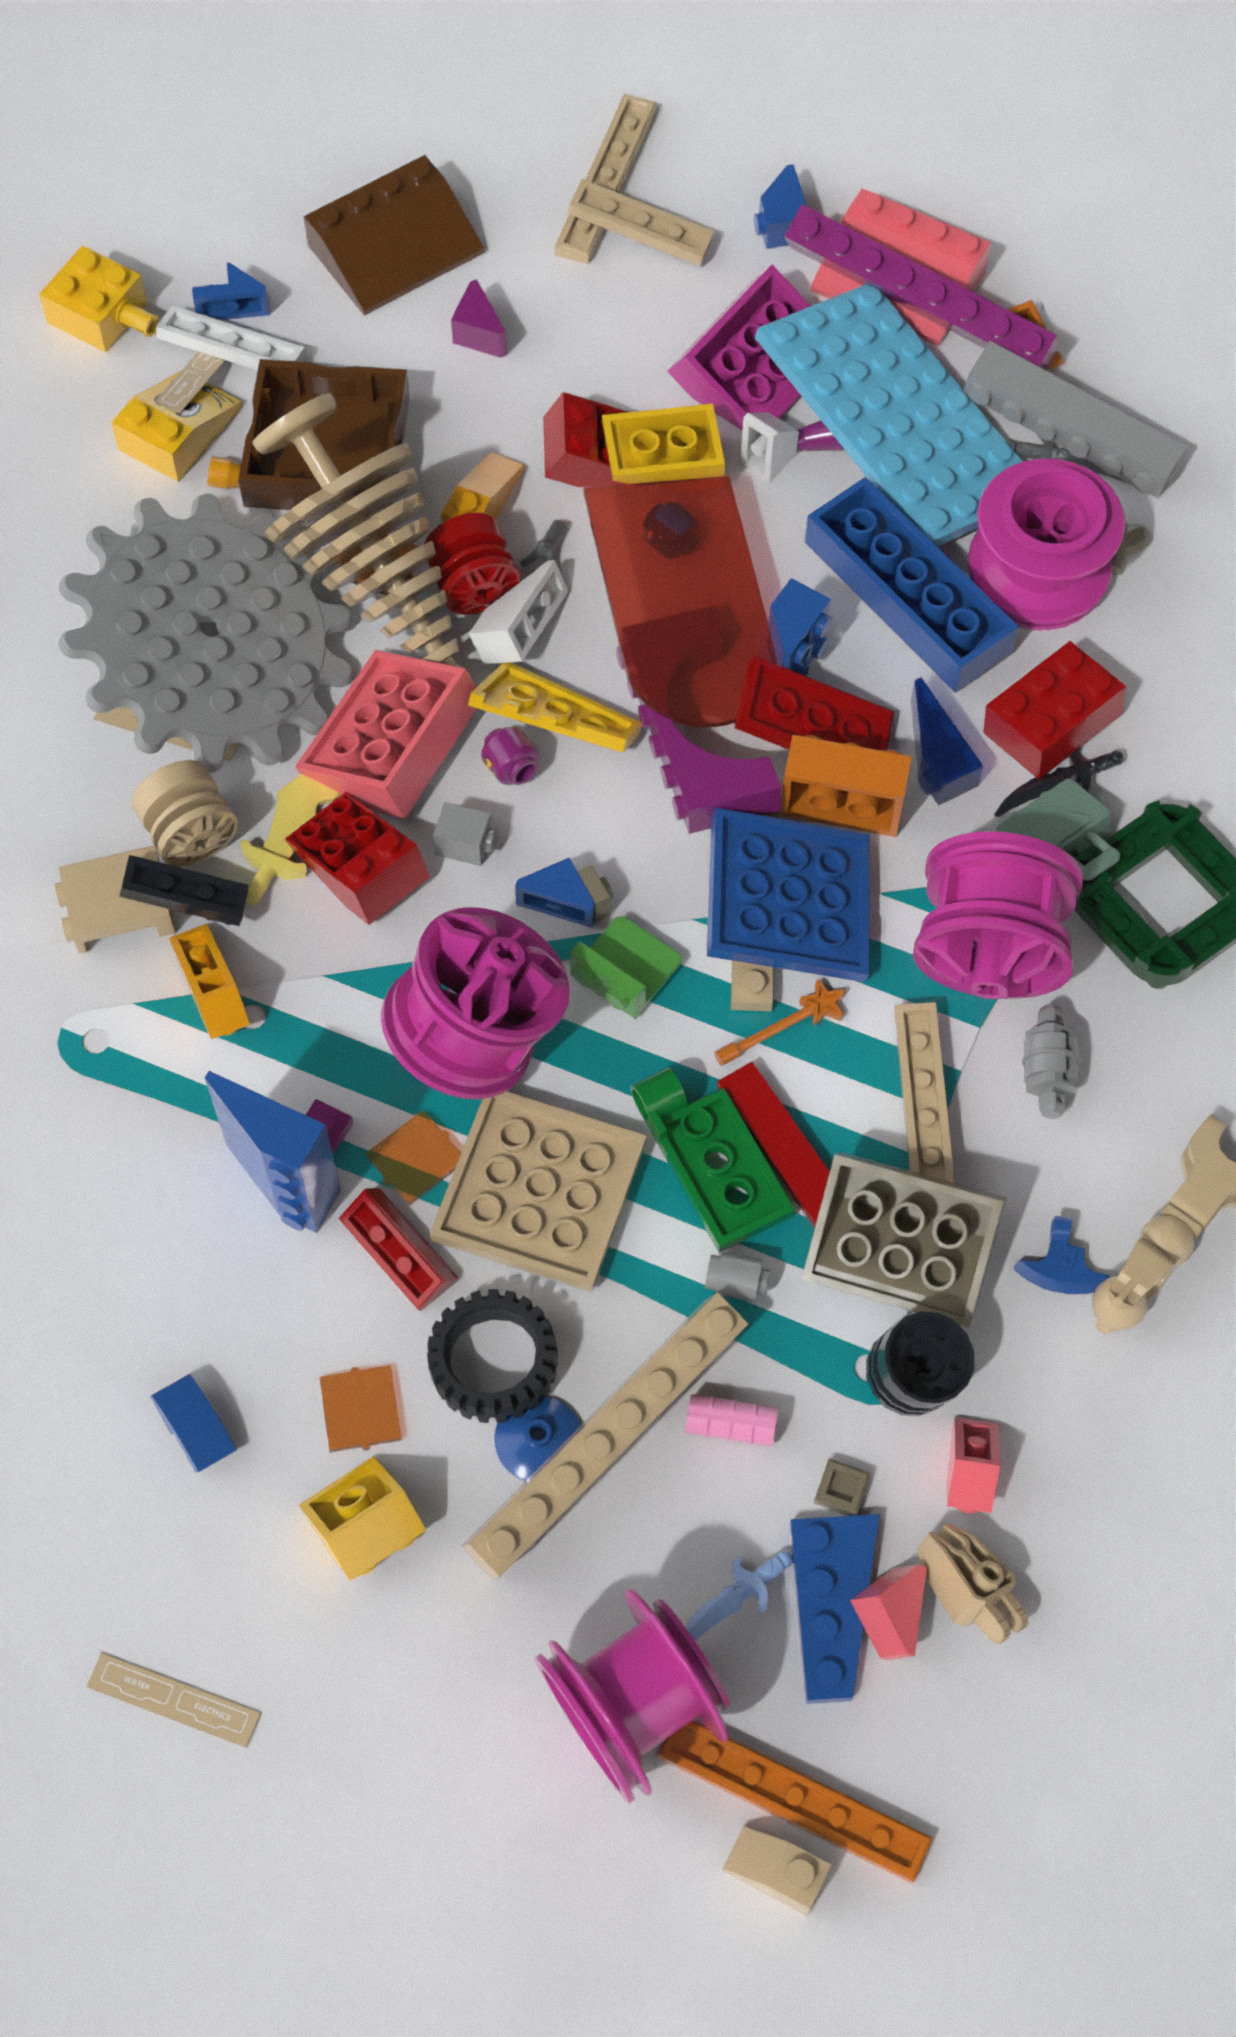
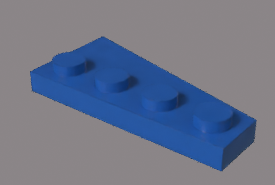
(829, 1570)

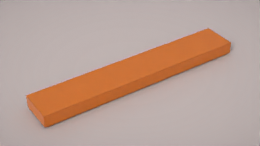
(798, 1800)

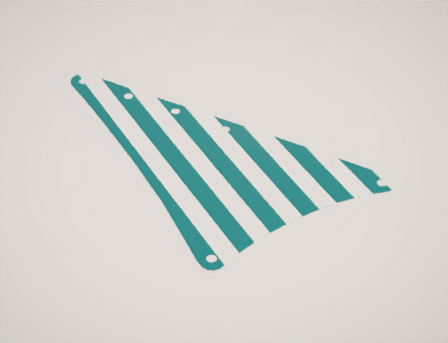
(831, 1077)

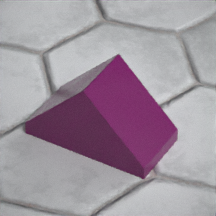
(476, 323)

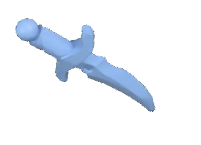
(733, 1596)

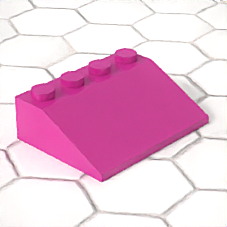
(728, 362)

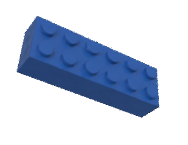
(911, 584)

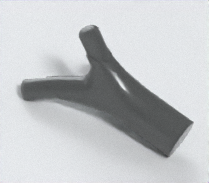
(546, 546)

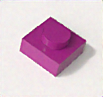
(336, 1122)

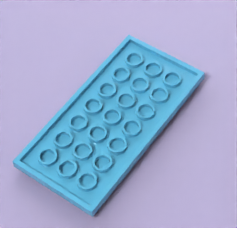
(891, 408)

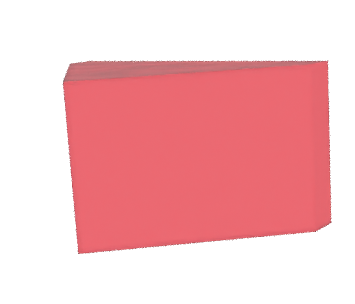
(893, 1611)

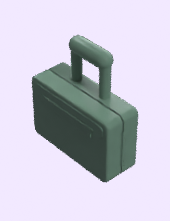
(1070, 821)

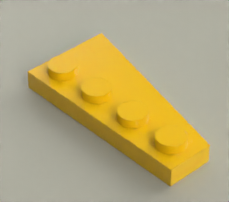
(545, 704)

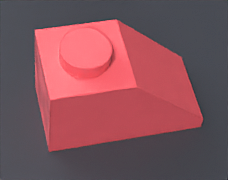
(973, 1465)

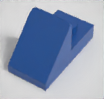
(238, 299)

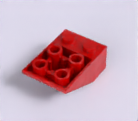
(576, 442)
(359, 857)

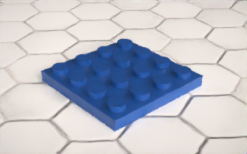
(788, 895)

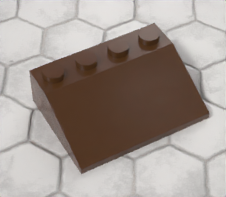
(392, 235)

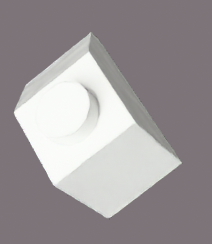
(767, 444)

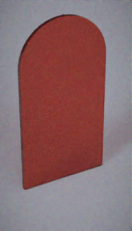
(681, 594)

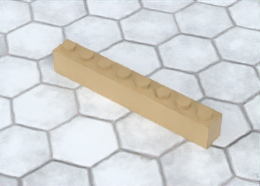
(603, 1436)

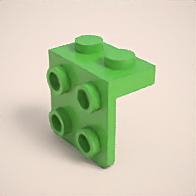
(624, 966)

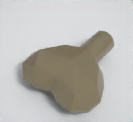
(1134, 540)

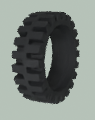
(476, 1311)

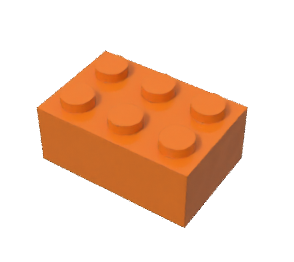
(844, 785)

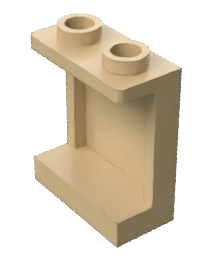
(93, 901)

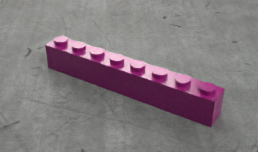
(918, 287)

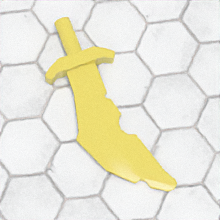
(295, 806)

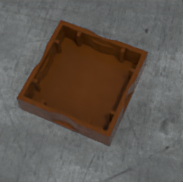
(365, 423)

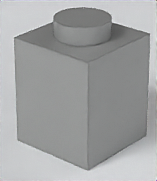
(463, 834)

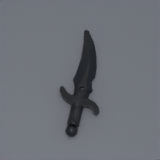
(1077, 771)

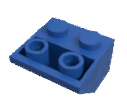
(799, 626)

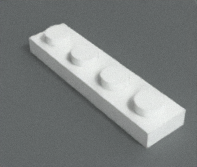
(224, 339)

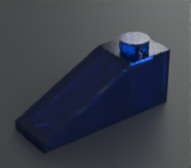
(943, 756)

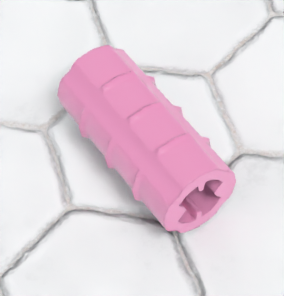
(731, 1420)

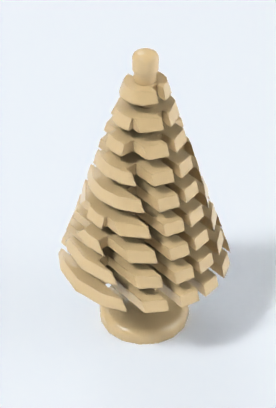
(344, 515)

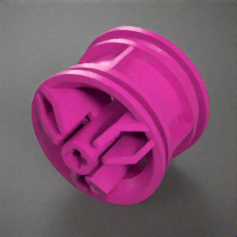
(998, 915)
(458, 1034)

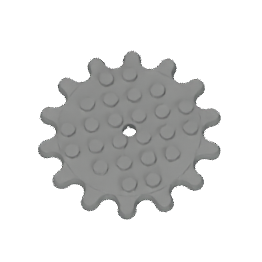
(174, 677)

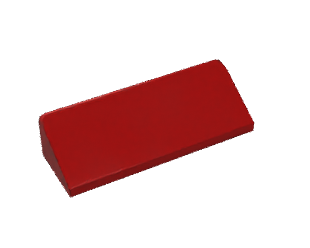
(398, 1247)

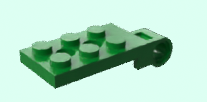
(706, 1127)

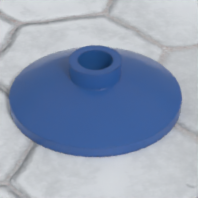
(519, 1451)

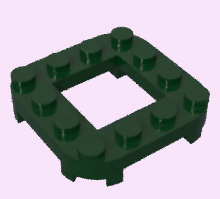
(1128, 936)

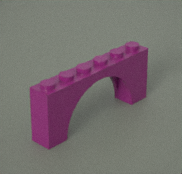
(706, 779)

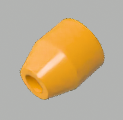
(223, 473)

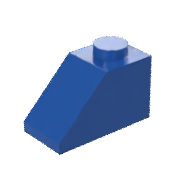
(778, 208)

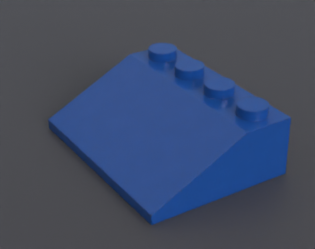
(280, 1152)

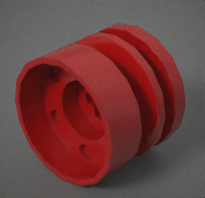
(472, 562)

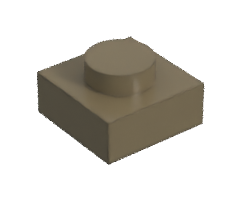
(599, 890)

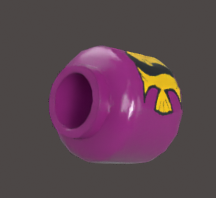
(510, 755)

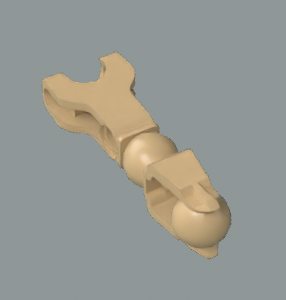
(1170, 1238)

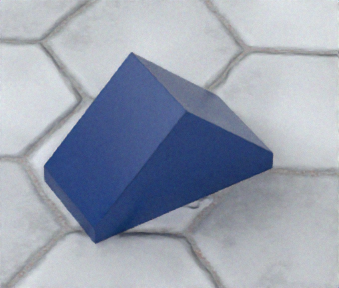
(558, 893)

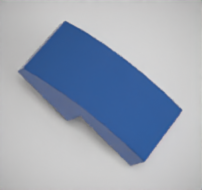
(193, 1423)

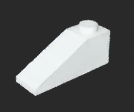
(518, 617)

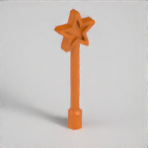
(819, 1005)

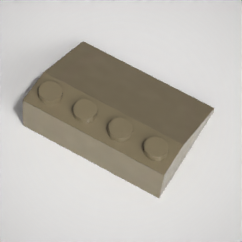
(903, 1238)

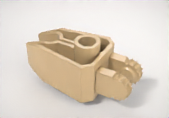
(972, 1583)

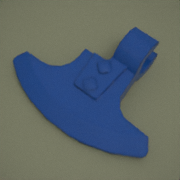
(1064, 1265)

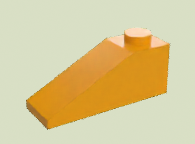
(484, 488)
(209, 981)

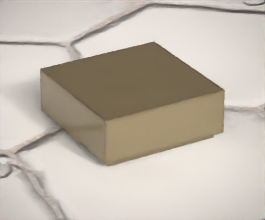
(842, 1488)

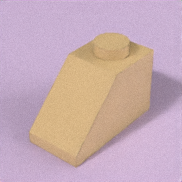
(777, 1869)

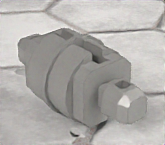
(1051, 1061)

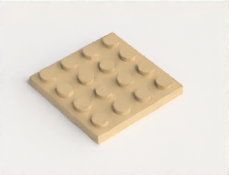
(539, 1189)

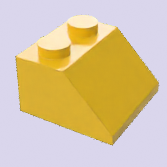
(363, 1518)

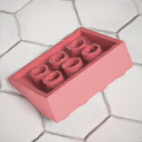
(917, 237)
(391, 731)

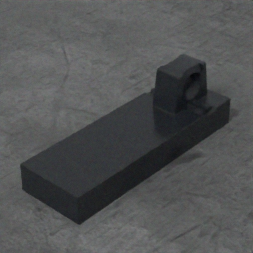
(184, 890)

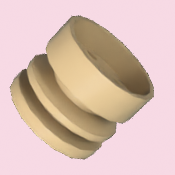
(184, 813)

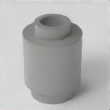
(737, 1276)

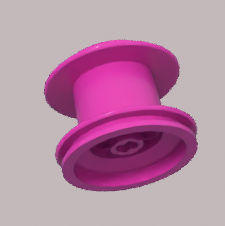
(1038, 574)
(636, 1692)

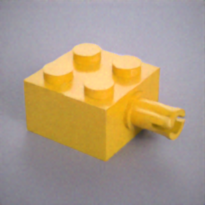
(97, 300)

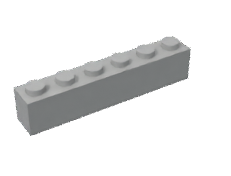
(1073, 419)

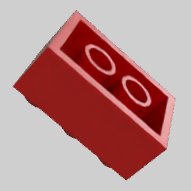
(1054, 709)

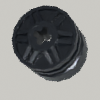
(942, 1359)

